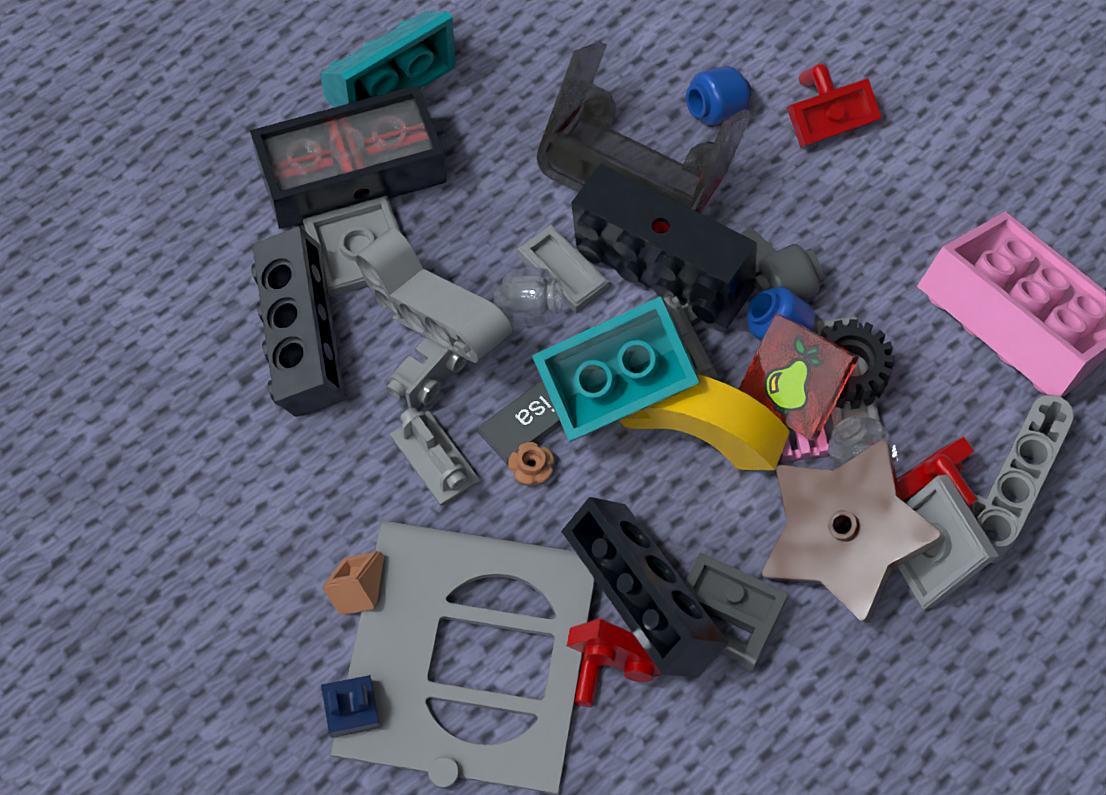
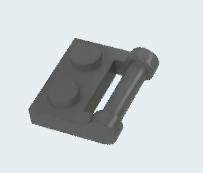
(739, 601)

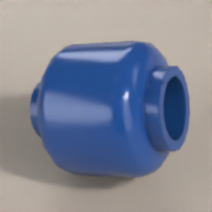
(717, 95)
(779, 301)

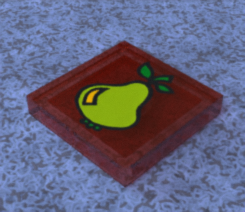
(798, 375)

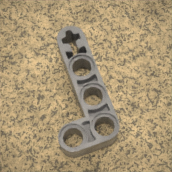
(428, 302)
(1021, 478)

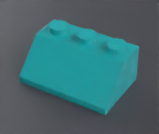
(405, 57)
(616, 368)

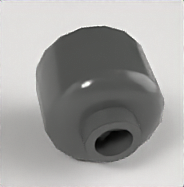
(792, 269)

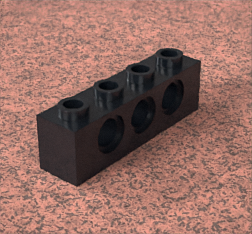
(297, 323)
(644, 588)

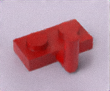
(833, 109)
(942, 462)
(607, 645)

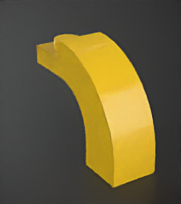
(722, 417)

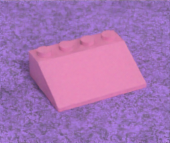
(1022, 302)

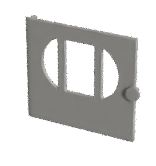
(399, 642)

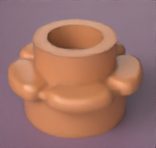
(531, 475)

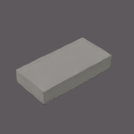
(578, 277)

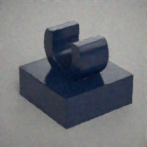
(350, 706)

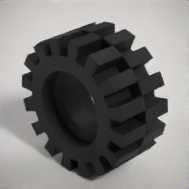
(873, 351)

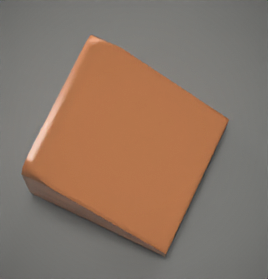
(355, 583)

